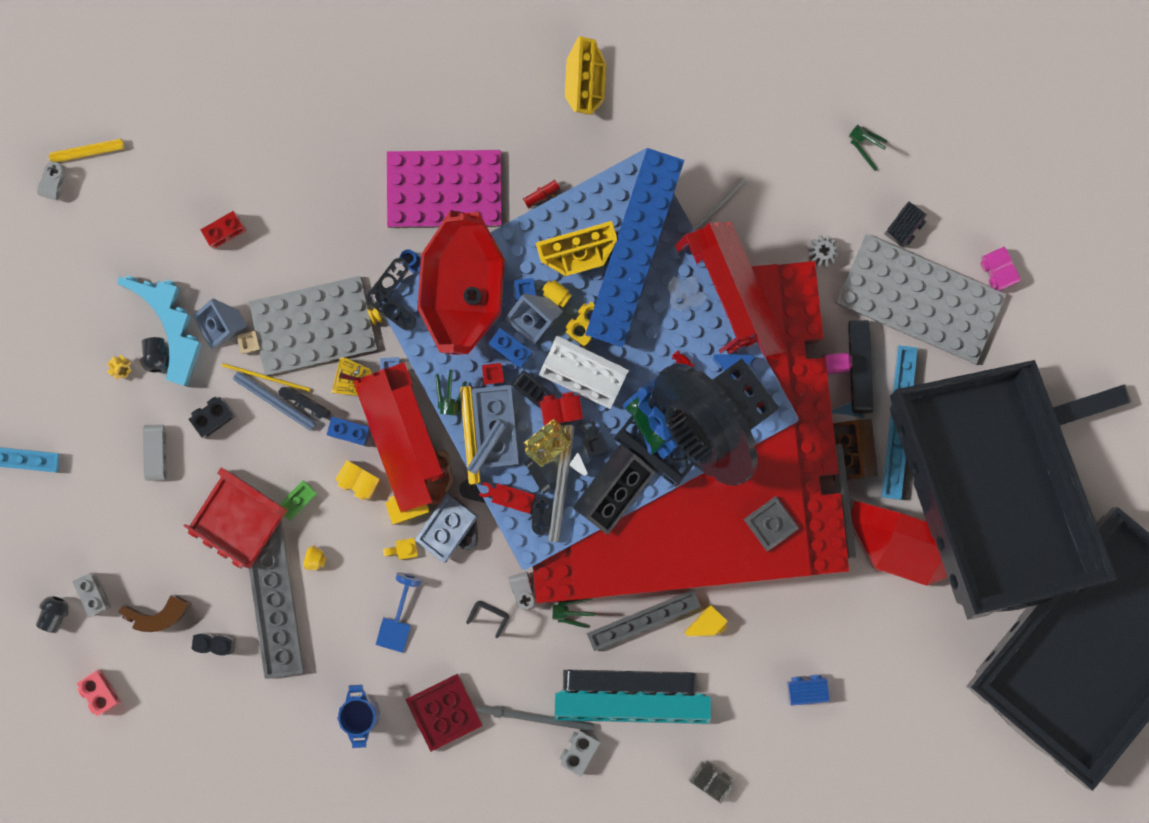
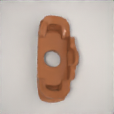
(439, 490)

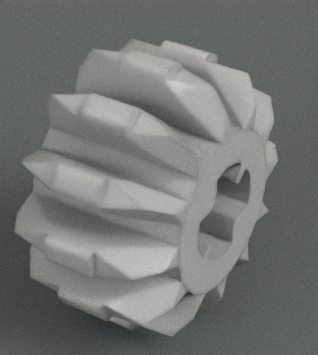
(829, 256)

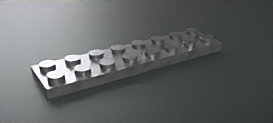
(275, 609)

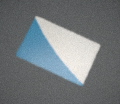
(844, 414)

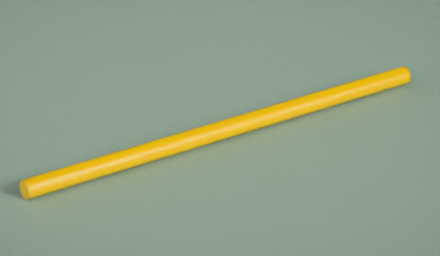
(266, 377)

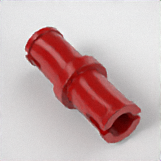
(541, 193)

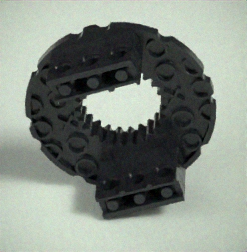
(714, 417)

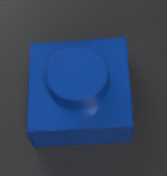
(524, 286)

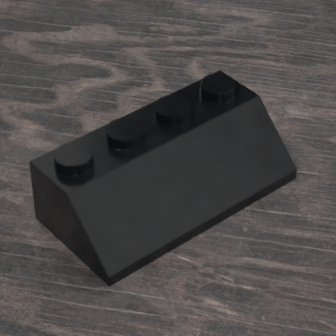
(614, 489)

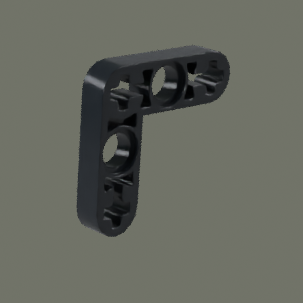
(385, 294)

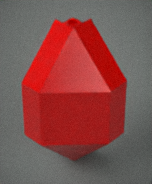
(459, 258)
(897, 544)

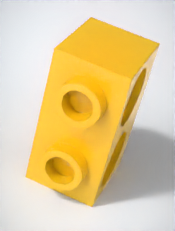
(581, 321)

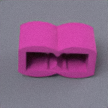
(1000, 269)
(838, 363)

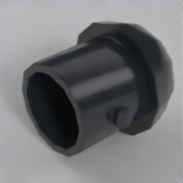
(154, 354)
(52, 613)

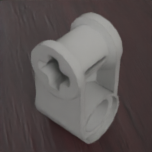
(51, 184)
(522, 586)

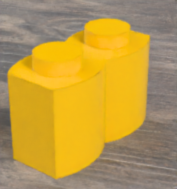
(358, 480)

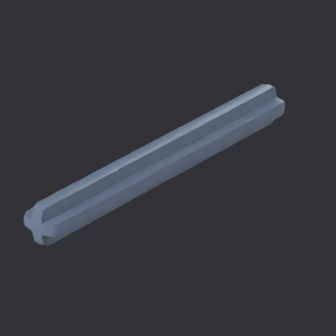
(274, 401)

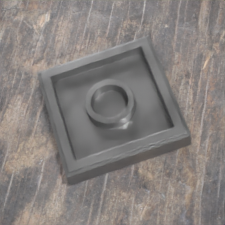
(771, 523)

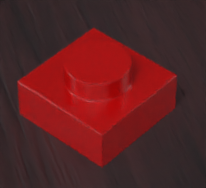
(492, 373)

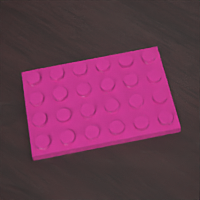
(431, 183)

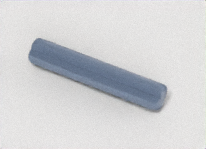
(486, 447)

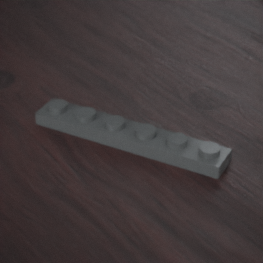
(643, 620)

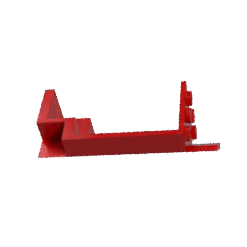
(736, 286)
(400, 434)

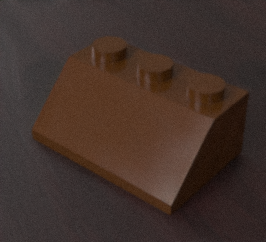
(858, 448)

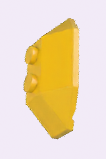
(585, 76)
(579, 249)

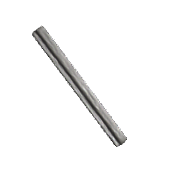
(560, 489)

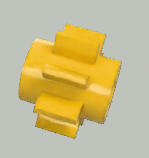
(119, 367)

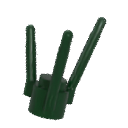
(860, 134)
(448, 405)
(561, 612)

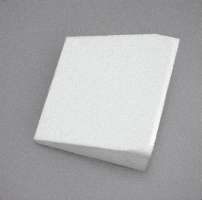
(578, 465)

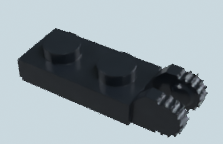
(302, 401)

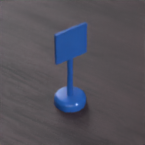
(392, 632)

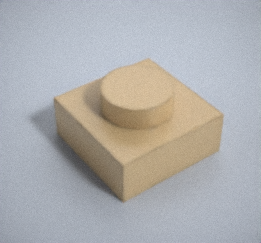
(248, 342)

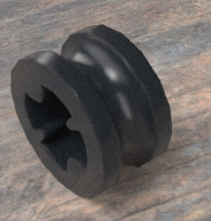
(466, 296)

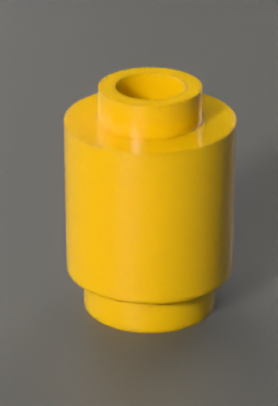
(556, 293)

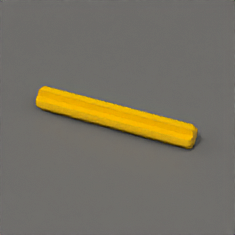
(86, 150)

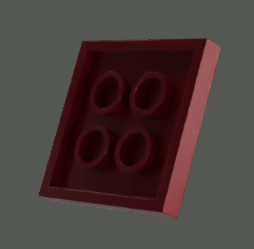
(444, 712)

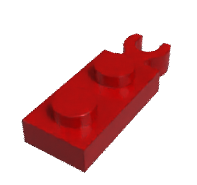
(510, 497)

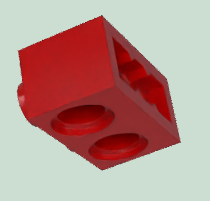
(223, 230)

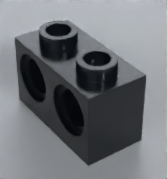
(214, 422)

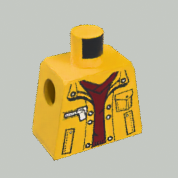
(345, 375)

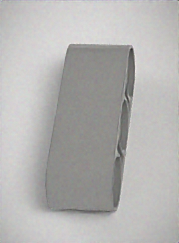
(154, 452)

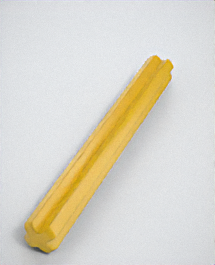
(469, 430)

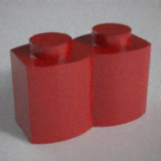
(561, 408)

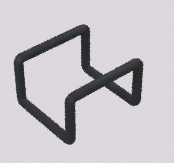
(492, 609)

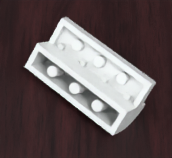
(583, 372)

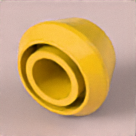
(314, 558)

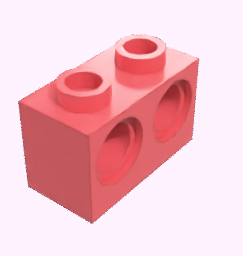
(103, 689)

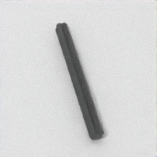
(842, 487)

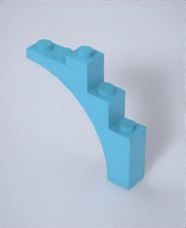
(182, 350)

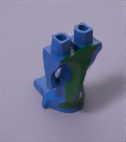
(650, 422)

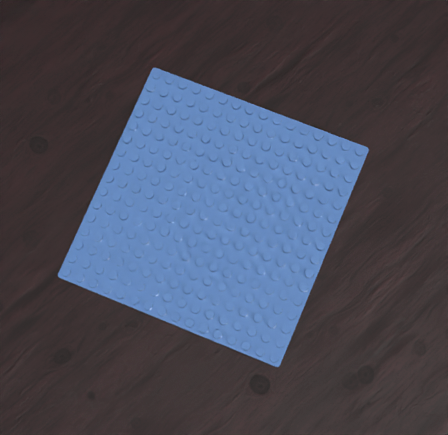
(648, 348)

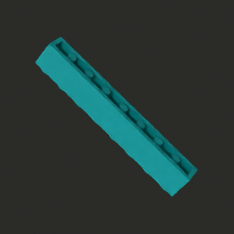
(632, 708)

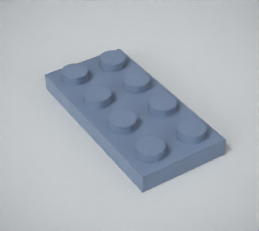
(490, 406)

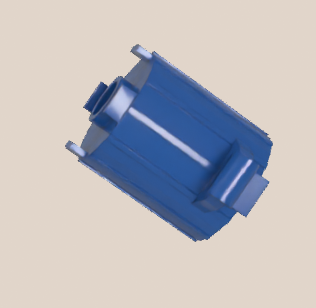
(358, 716)

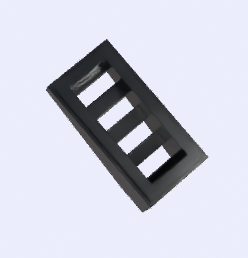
(520, 378)

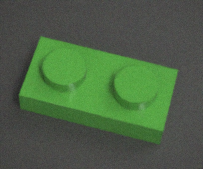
(298, 499)

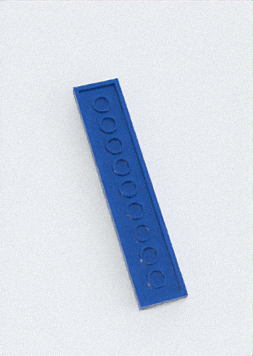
(634, 247)

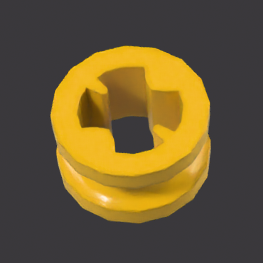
(375, 316)

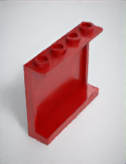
(236, 520)

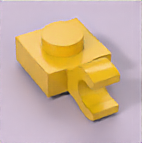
(404, 548)

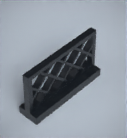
(655, 462)

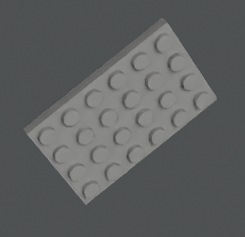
(313, 326)

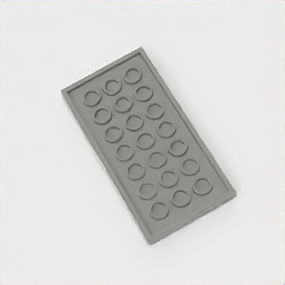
(920, 299)

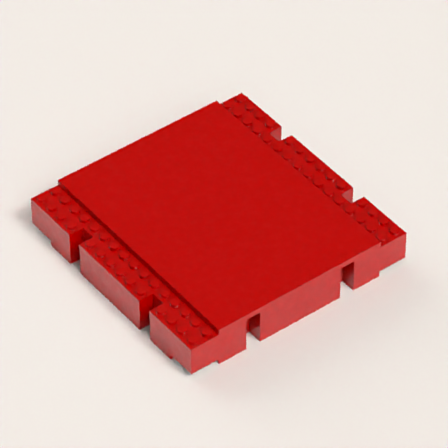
(698, 529)

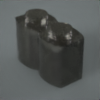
(711, 781)

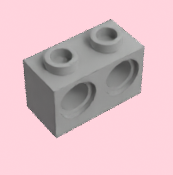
(91, 594)
(583, 754)

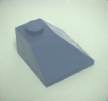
(533, 316)
(219, 322)

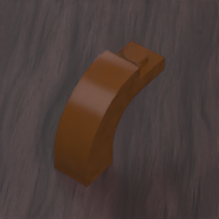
(169, 616)

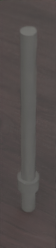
(498, 712)

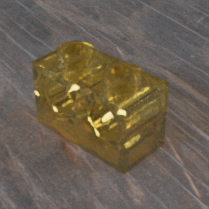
(545, 441)

